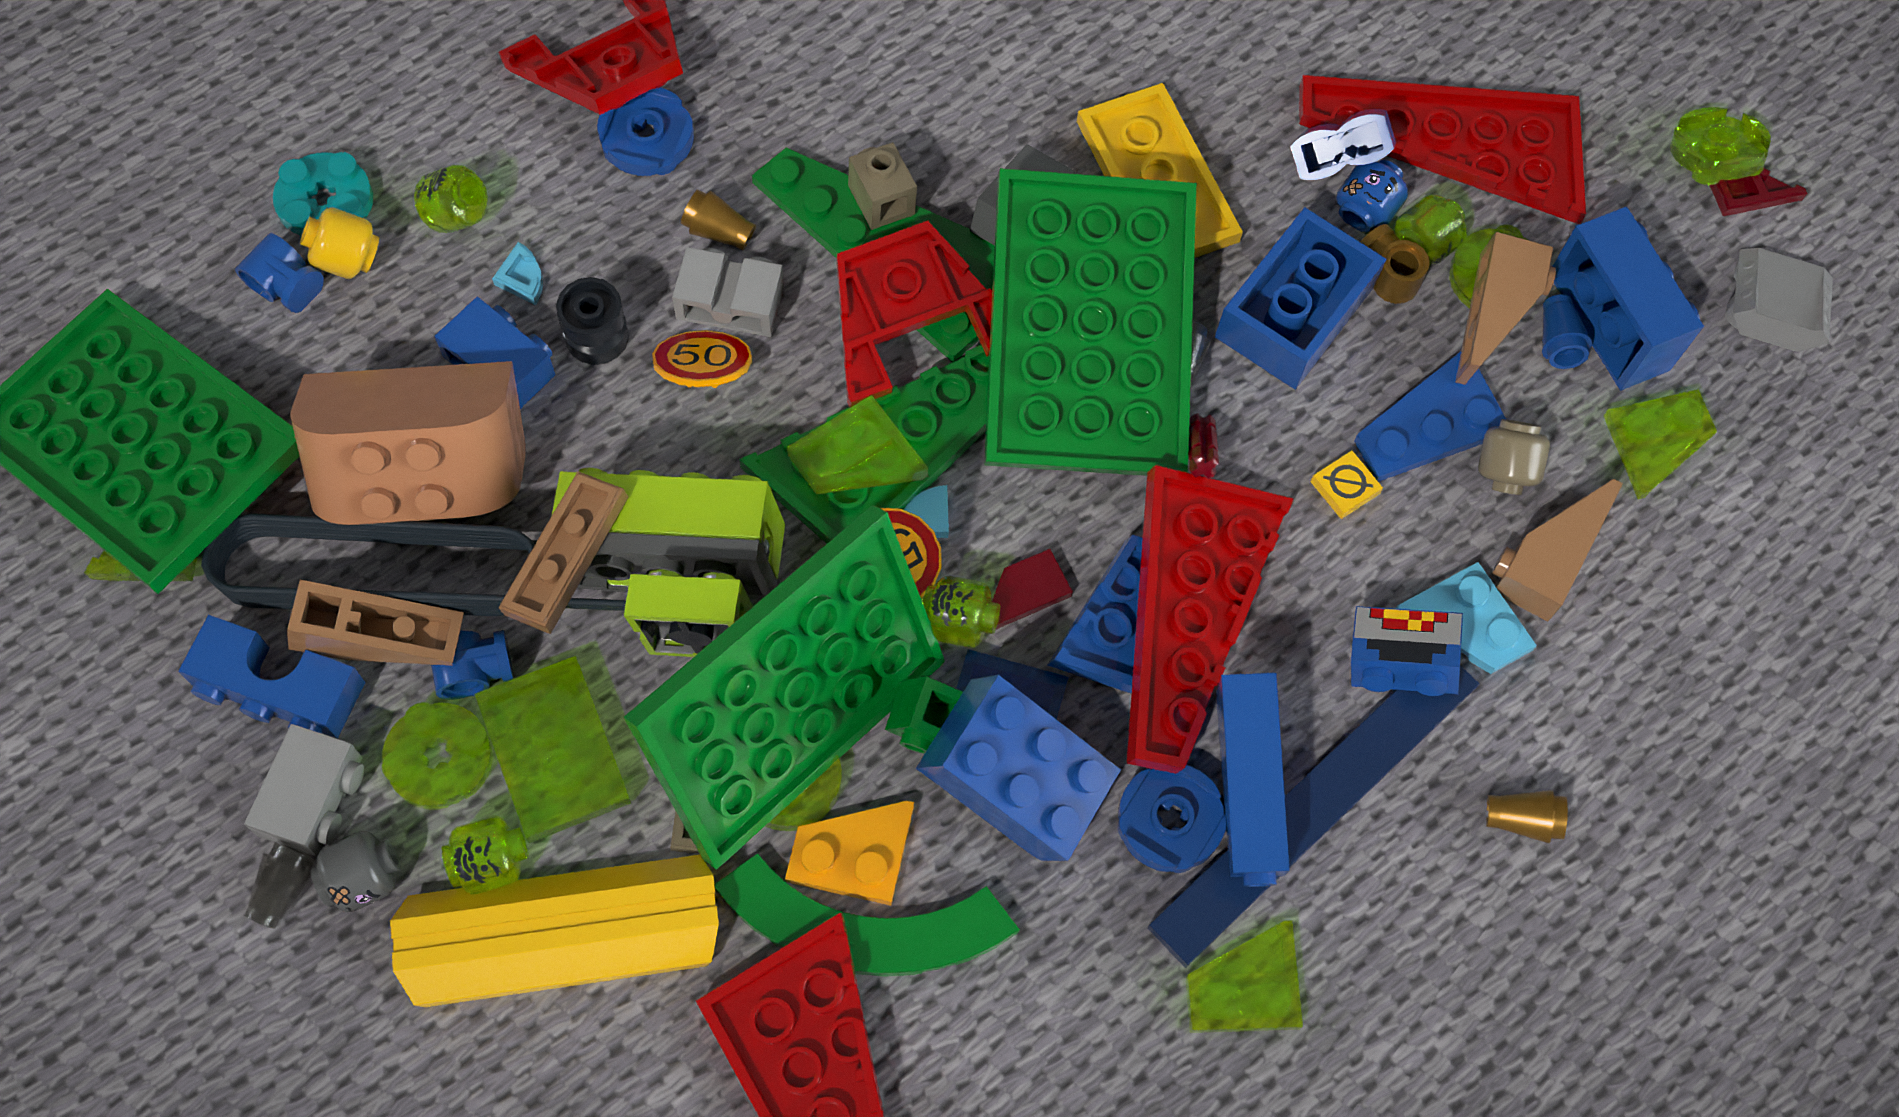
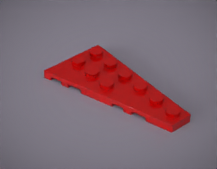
(1486, 138)
(1195, 589)
(799, 1030)

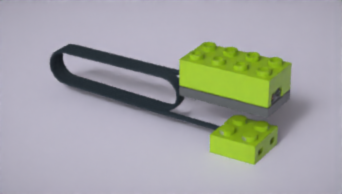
(679, 548)

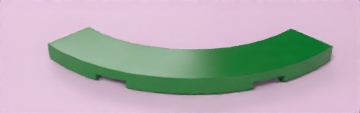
(876, 944)

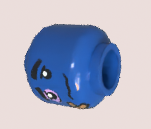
(1372, 195)

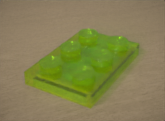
(552, 749)

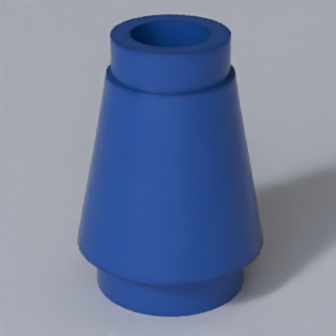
(1564, 333)

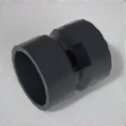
(592, 320)

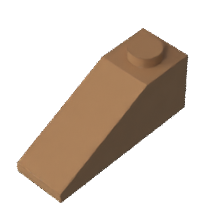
(1506, 285)
(1550, 557)
(371, 627)

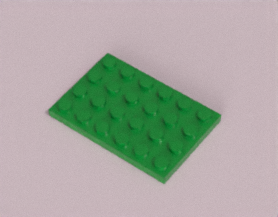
(1091, 323)
(138, 439)
(787, 687)

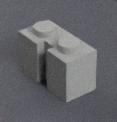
(728, 292)
(305, 790)

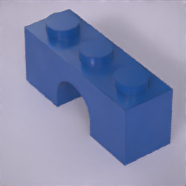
(228, 664)

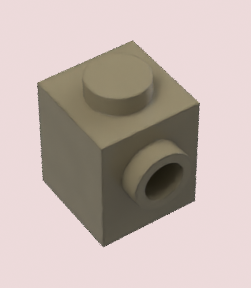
(882, 185)

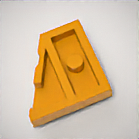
(853, 853)

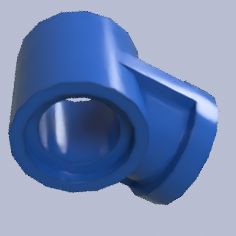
(280, 273)
(473, 666)

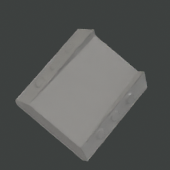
(1781, 300)

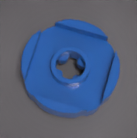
(650, 154)
(1176, 848)

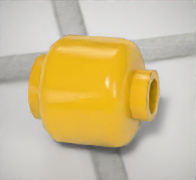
(340, 243)

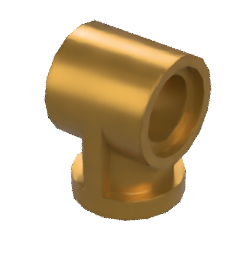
(1402, 257)

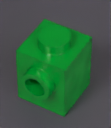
(920, 711)

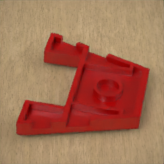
(608, 67)
(896, 289)

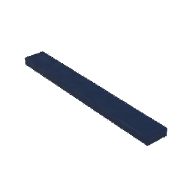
(1311, 811)

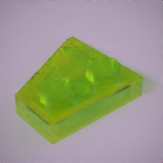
(1659, 436)
(856, 452)
(1248, 987)

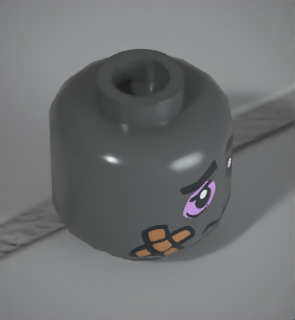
(355, 871)

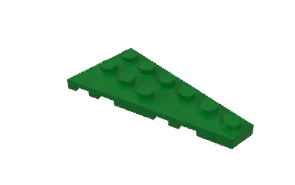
(826, 209)
(935, 414)

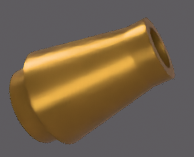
(716, 220)
(1529, 814)

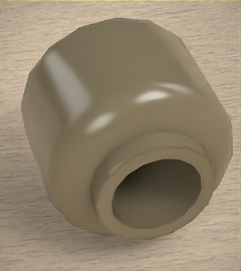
(1514, 456)

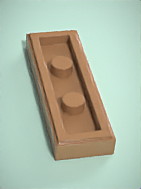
(563, 552)

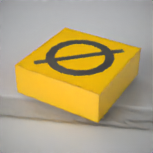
(1346, 484)

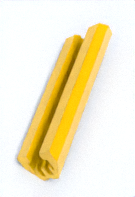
(555, 931)

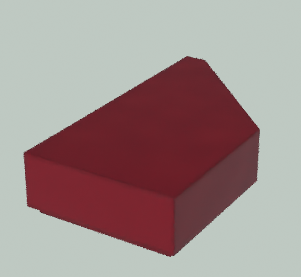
(1754, 193)
(1030, 587)

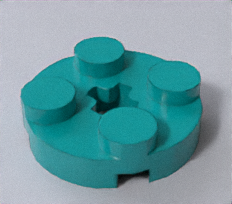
(315, 172)

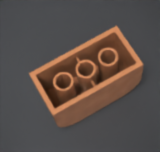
(410, 442)

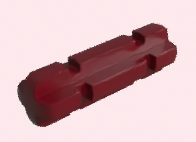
(1203, 446)

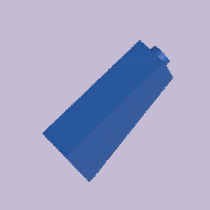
(1253, 777)

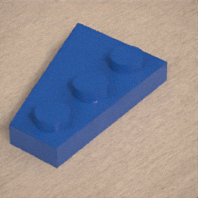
(1430, 423)
(1104, 633)

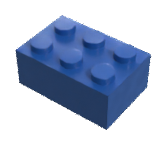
(1299, 298)
(1626, 298)
(1019, 768)

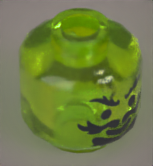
(450, 198)
(1434, 225)
(961, 611)
(484, 855)

